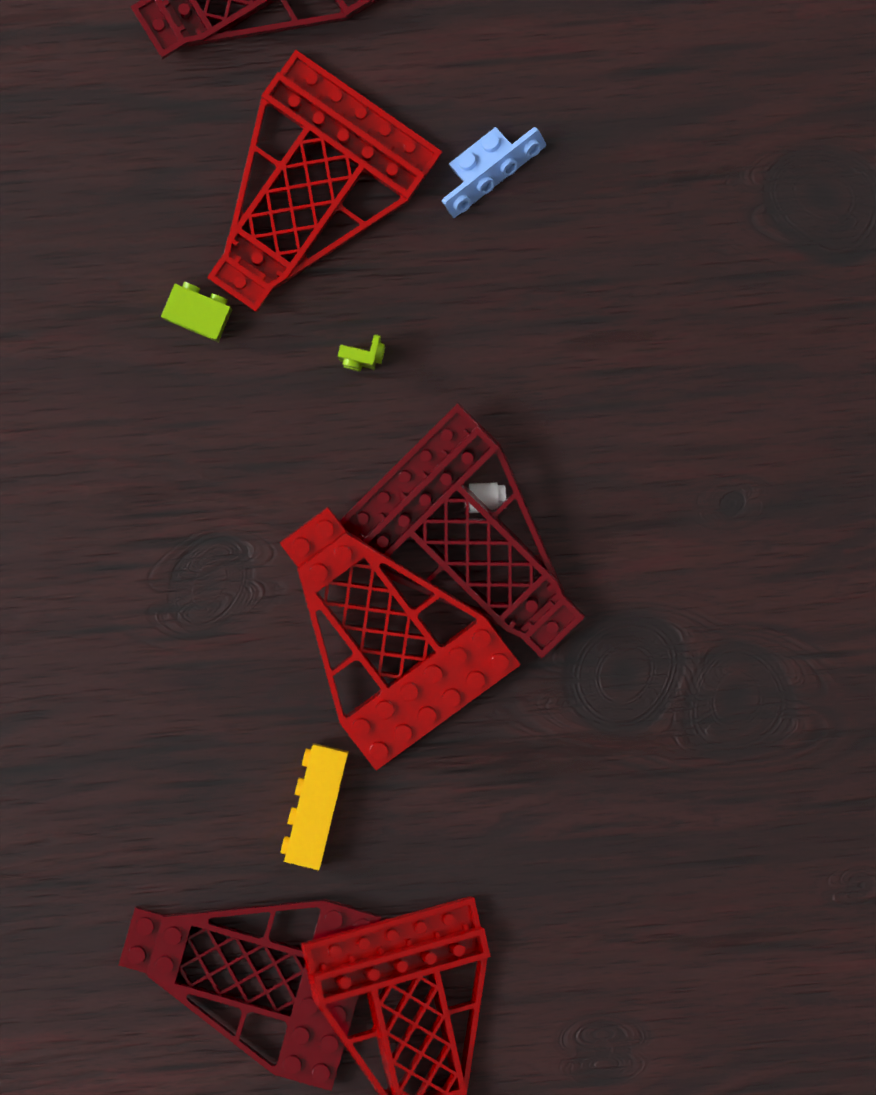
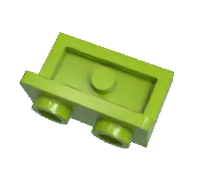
(356, 358)

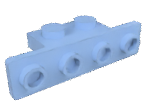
(487, 165)

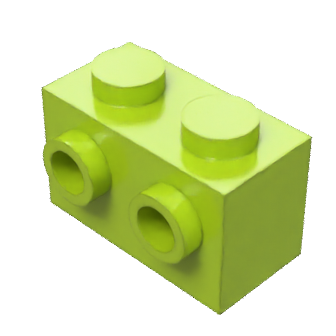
(196, 311)

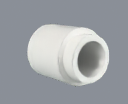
(489, 493)

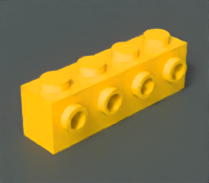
(315, 806)

